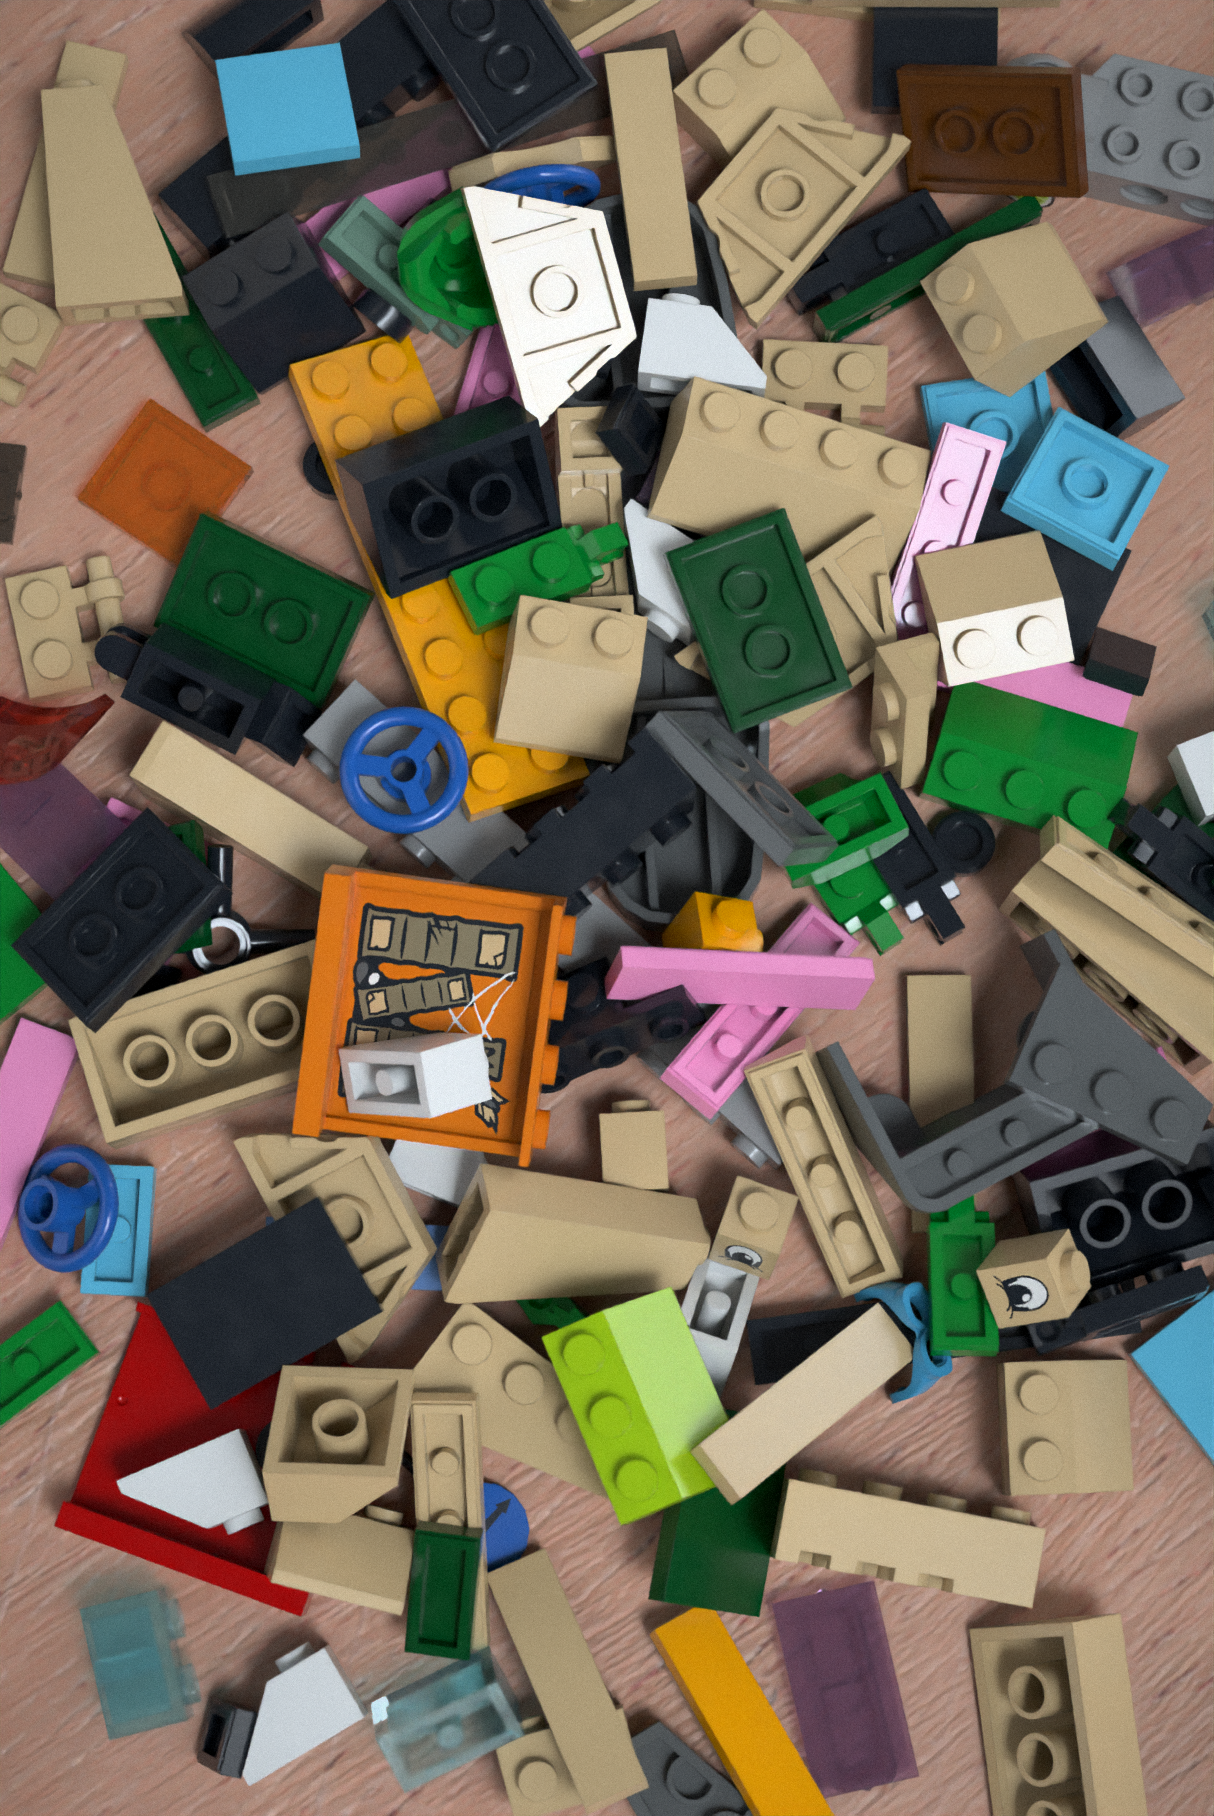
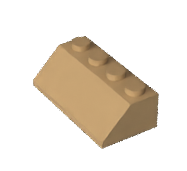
(747, 456)
(1122, 964)
(199, 1047)
(1058, 1718)

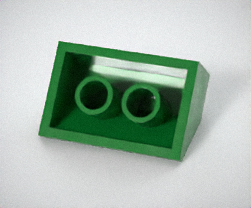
(1028, 762)

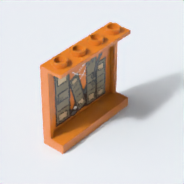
(431, 959)

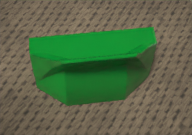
(858, 816)

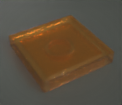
(162, 482)

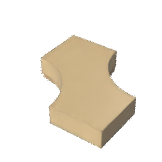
(587, 152)

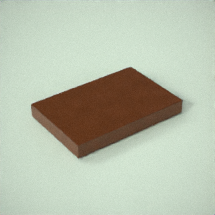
(994, 130)

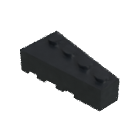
(604, 833)

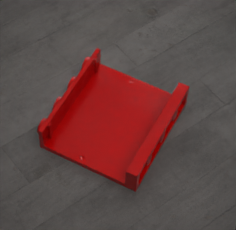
(153, 1417)

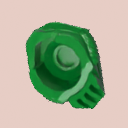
(443, 266)

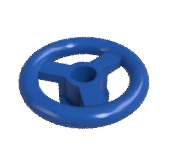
(550, 182)
(412, 792)
(58, 1209)

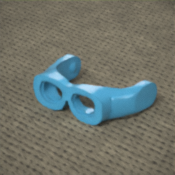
(898, 1298)

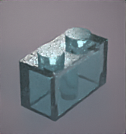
(140, 1662)
(447, 1719)

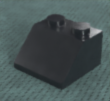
(274, 301)

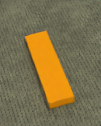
(737, 1716)

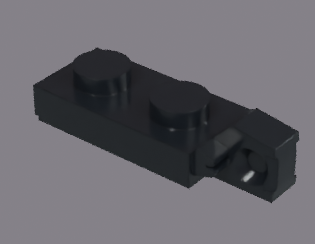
(871, 250)
(1170, 852)
(920, 874)
(1112, 1309)

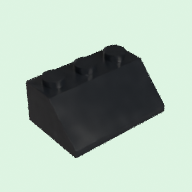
(450, 494)
(1121, 1204)

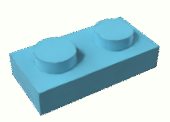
(126, 1261)

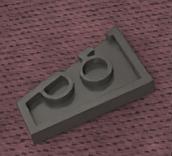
(1105, 1072)
(680, 1779)

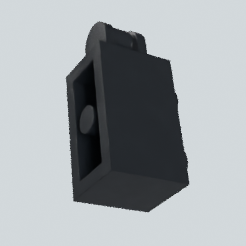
(185, 682)

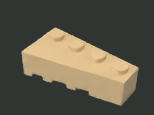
(519, 1396)
(907, 1540)

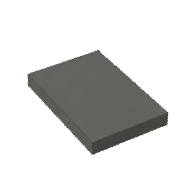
(743, 787)

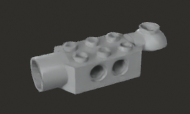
(1147, 135)

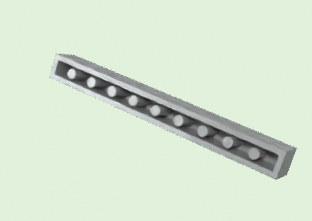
(468, 848)

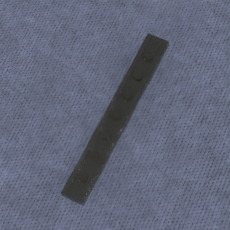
(401, 152)

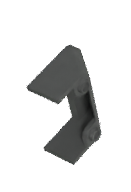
(967, 1147)

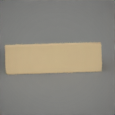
(825, 1167)

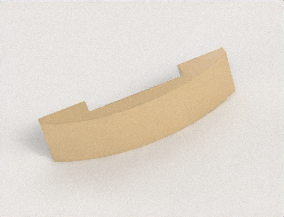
(590, 496)

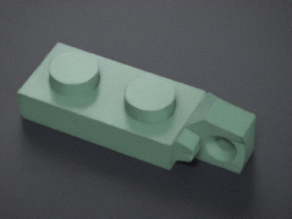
(367, 247)

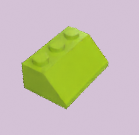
(639, 1401)

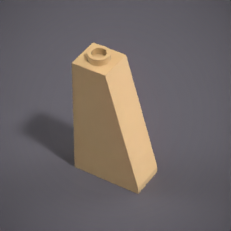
(102, 226)
(243, 811)
(566, 1238)

